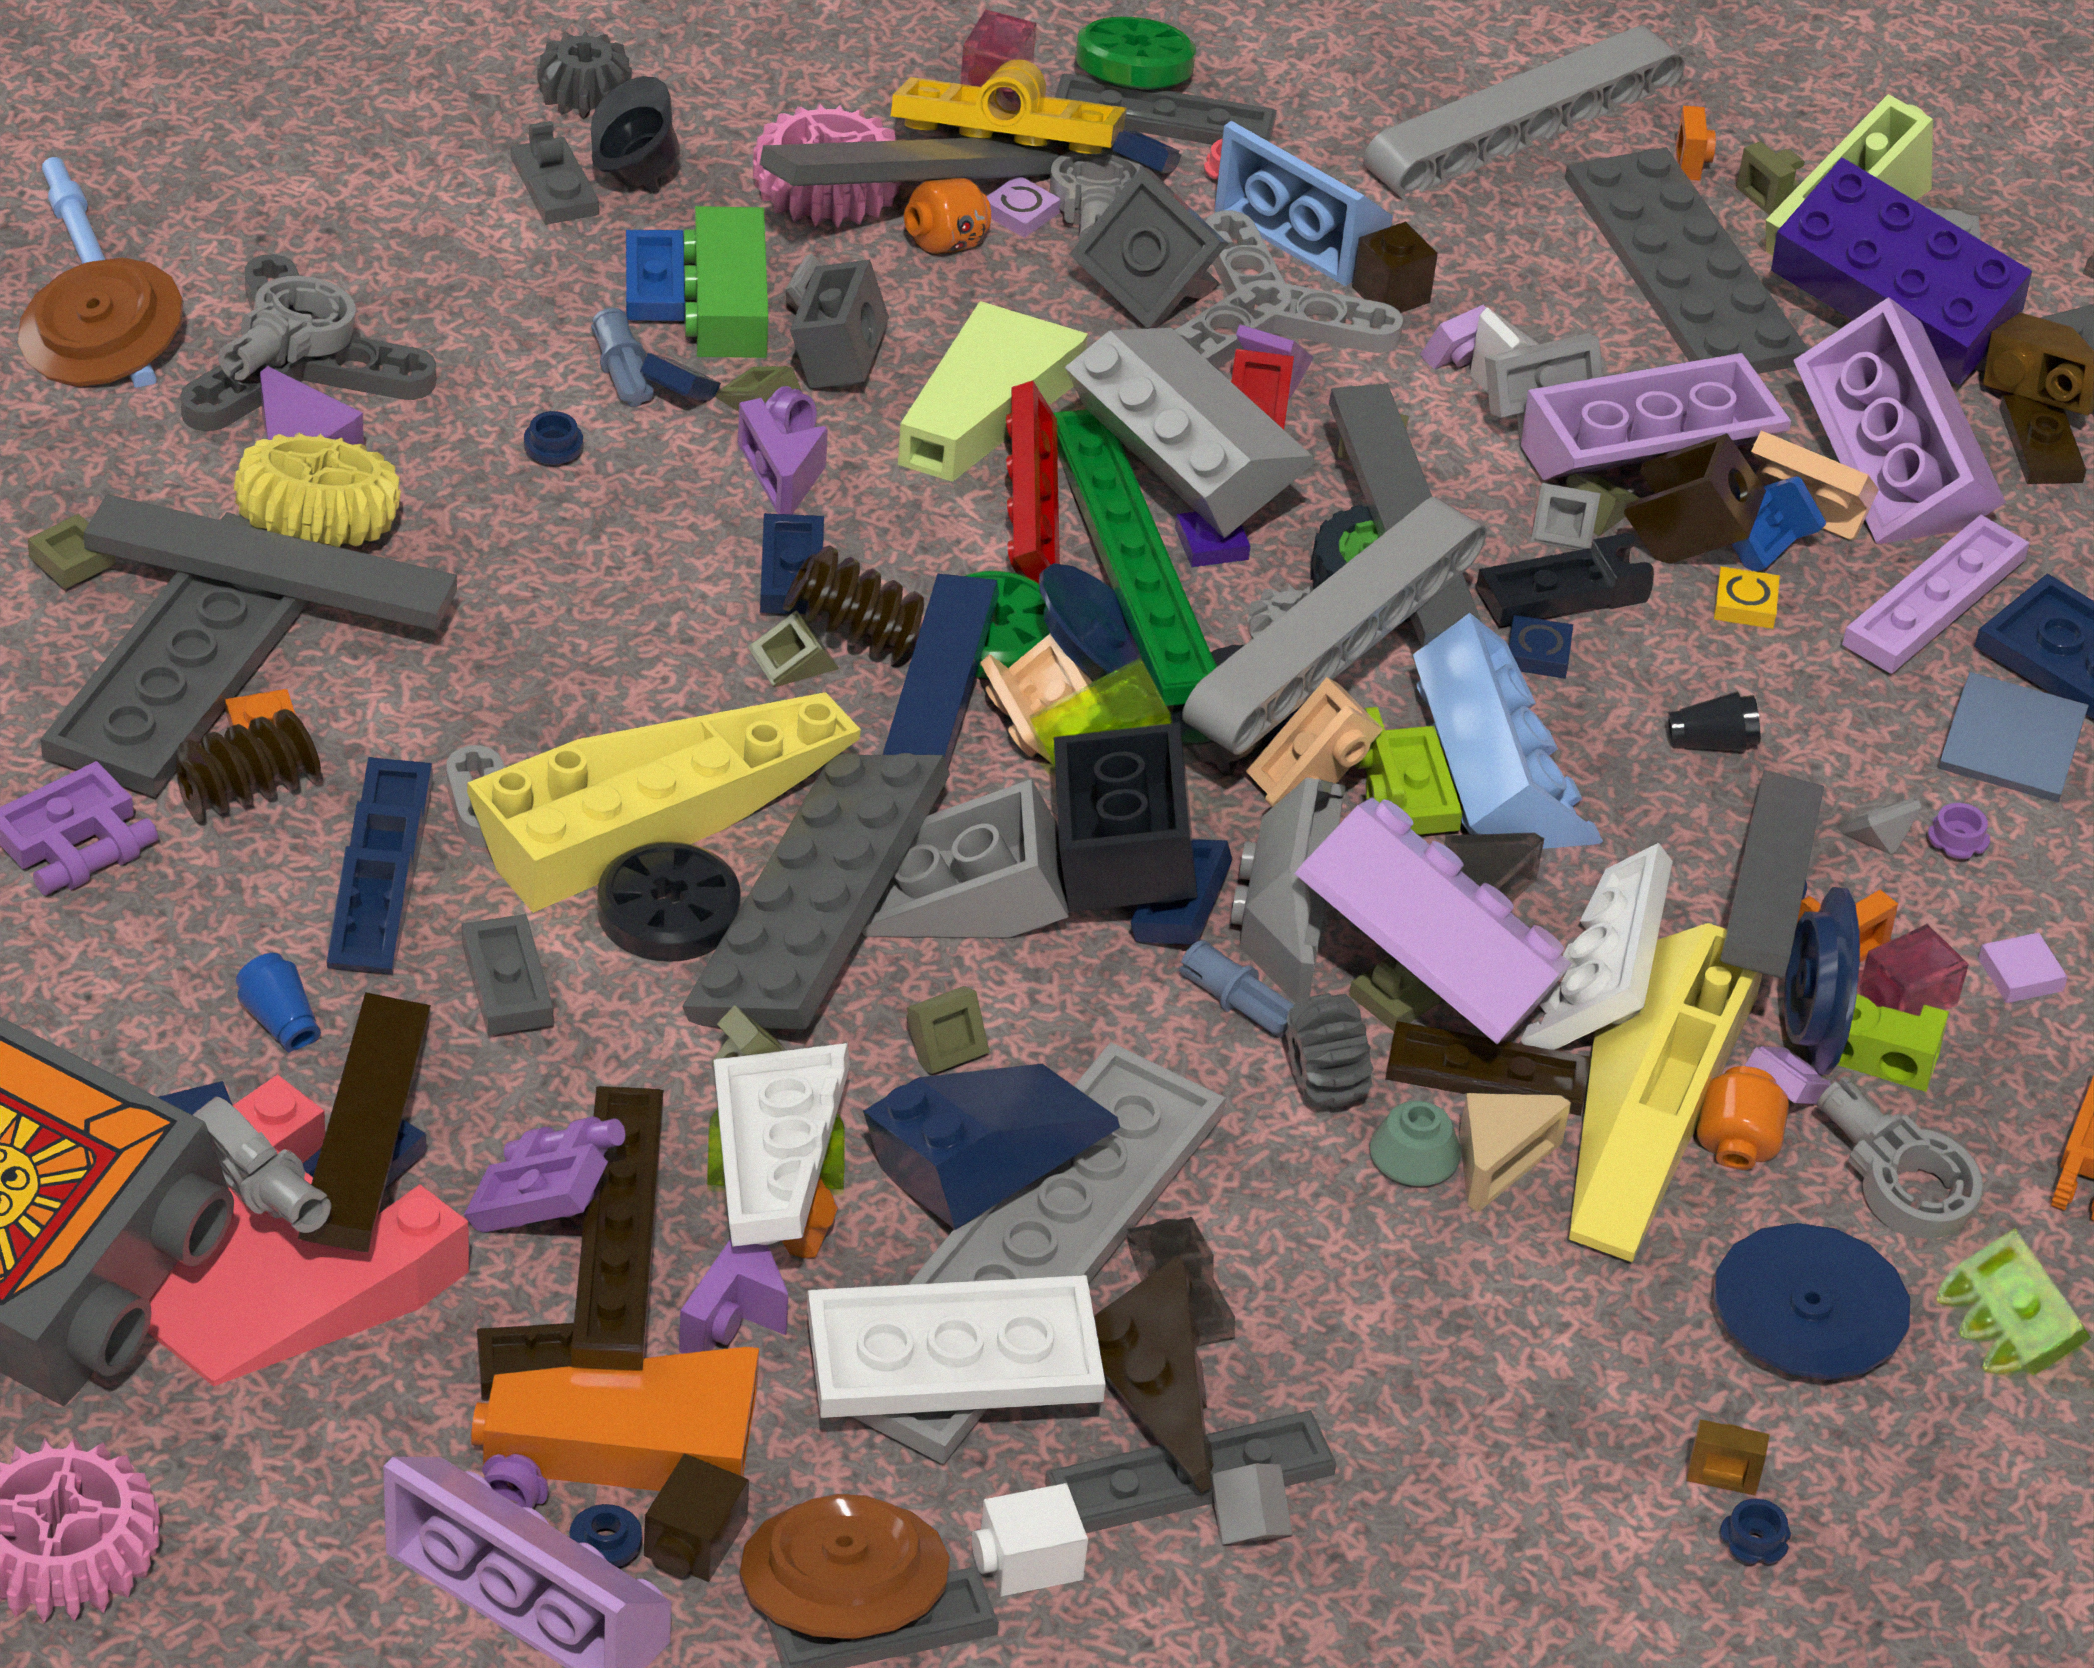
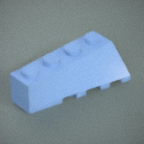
(1495, 741)

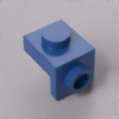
(1782, 518)

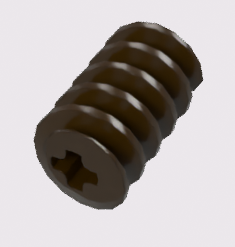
(857, 601)
(243, 760)

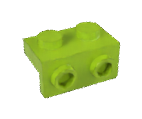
(1414, 775)

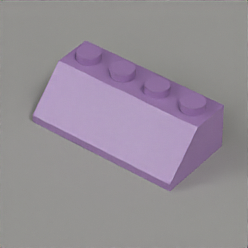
(1646, 415)
(1899, 424)
(1435, 917)
(520, 1568)

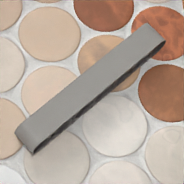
(1522, 110)
(1333, 625)

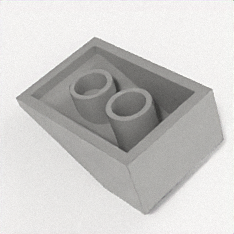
(978, 872)

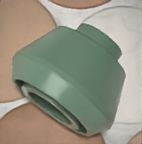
(1416, 1145)

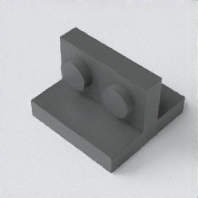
(1150, 250)

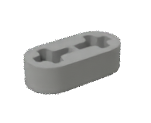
(458, 766)

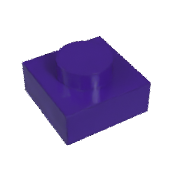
(1205, 545)

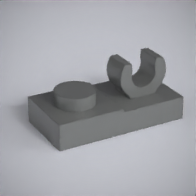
(554, 176)

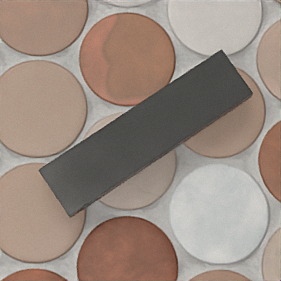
(1170, 112)
(1152, 1485)

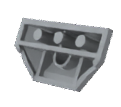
(1279, 909)

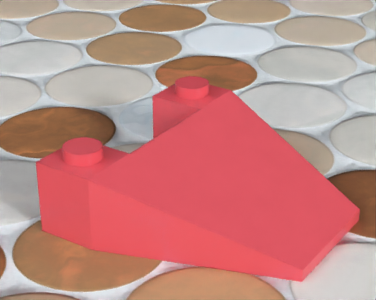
(282, 1296)

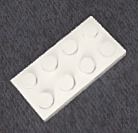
(954, 1346)

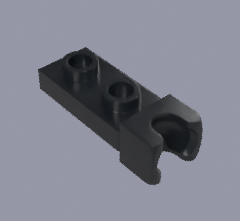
(1567, 581)

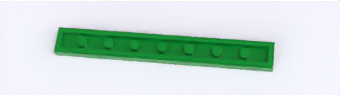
(1133, 556)

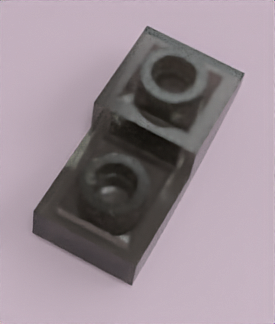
(1164, 1240)

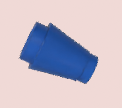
(278, 1000)

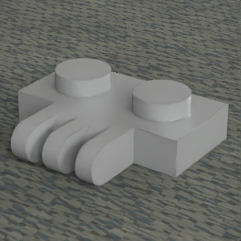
(1539, 366)

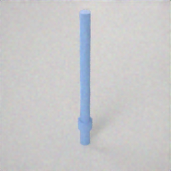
(70, 204)

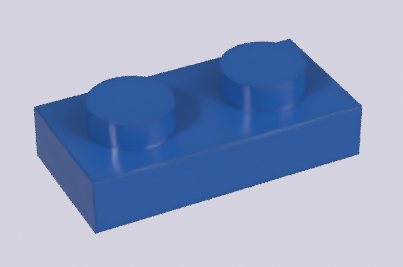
(655, 275)

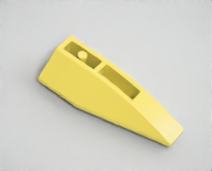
(585, 803)
(1651, 1086)

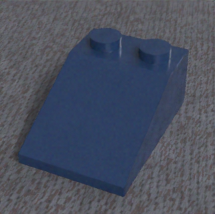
(981, 1135)

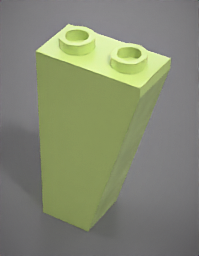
(1888, 143)
(969, 394)

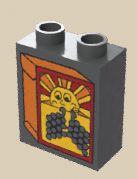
(93, 1212)

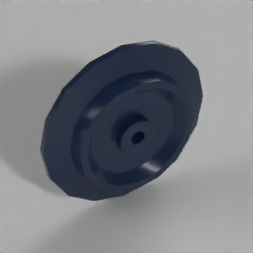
(1086, 620)
(1823, 979)
(1812, 1301)

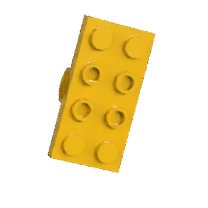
(987, 110)

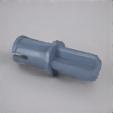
(621, 356)
(1236, 987)

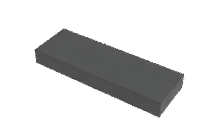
(956, 1617)

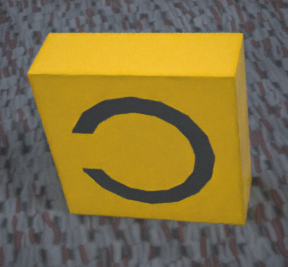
(1746, 597)

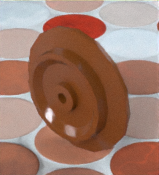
(100, 321)
(844, 1567)

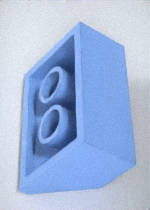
(1295, 203)

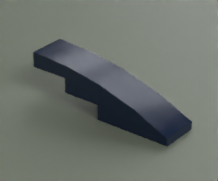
(380, 866)

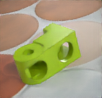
(1895, 1043)

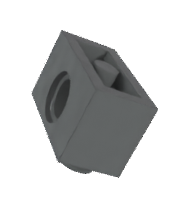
(839, 324)

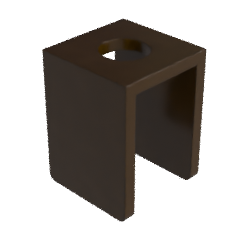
(1700, 500)

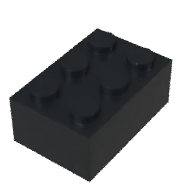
(1124, 818)

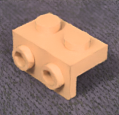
(1030, 685)
(1316, 743)

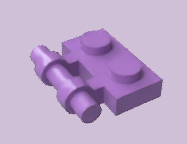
(67, 812)
(544, 1175)

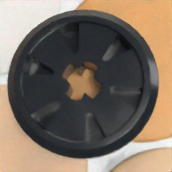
(659, 927)

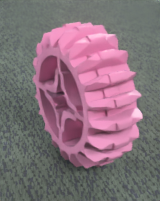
(823, 200)
(73, 1528)

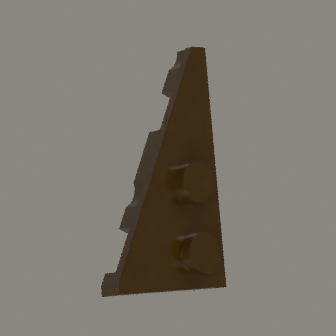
(1154, 1365)

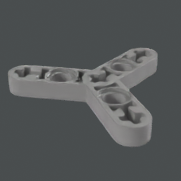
(1281, 306)

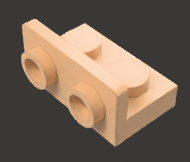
(1838, 490)

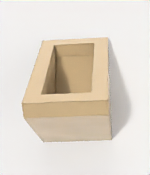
(1506, 1138)

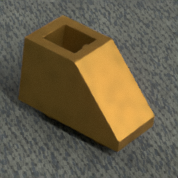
(2042, 363)

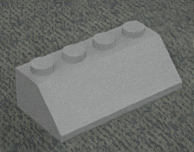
(1187, 423)

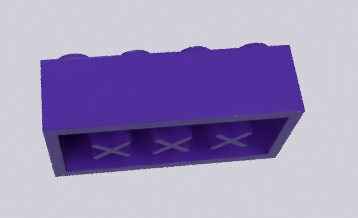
(1869, 242)

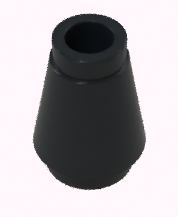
(1717, 724)

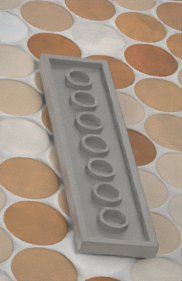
(1073, 1213)

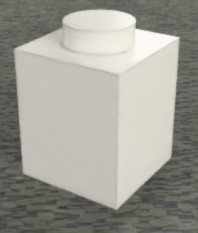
(1031, 1540)

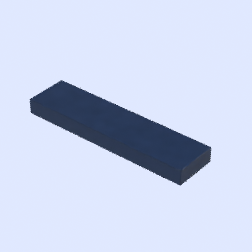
(943, 666)

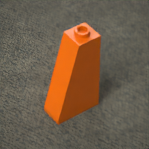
(624, 1422)

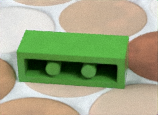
(727, 282)

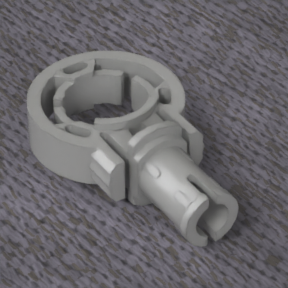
(1089, 183)
(275, 331)
(1897, 1145)
(258, 1173)

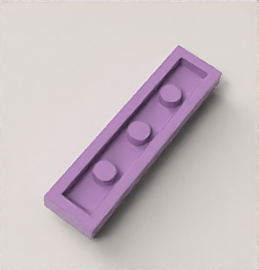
(1935, 594)

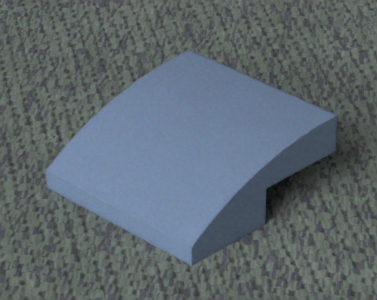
(2013, 737)

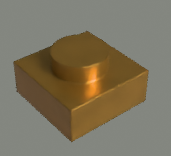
(1728, 1457)

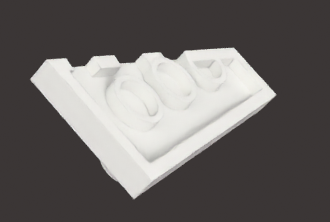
(1612, 955)
(775, 1136)

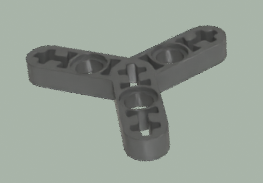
(242, 398)

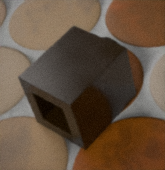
(1395, 267)
(695, 1518)

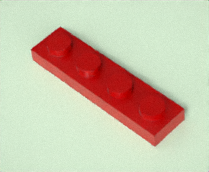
(1035, 482)

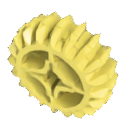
(317, 489)

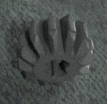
(581, 71)
(1329, 1050)

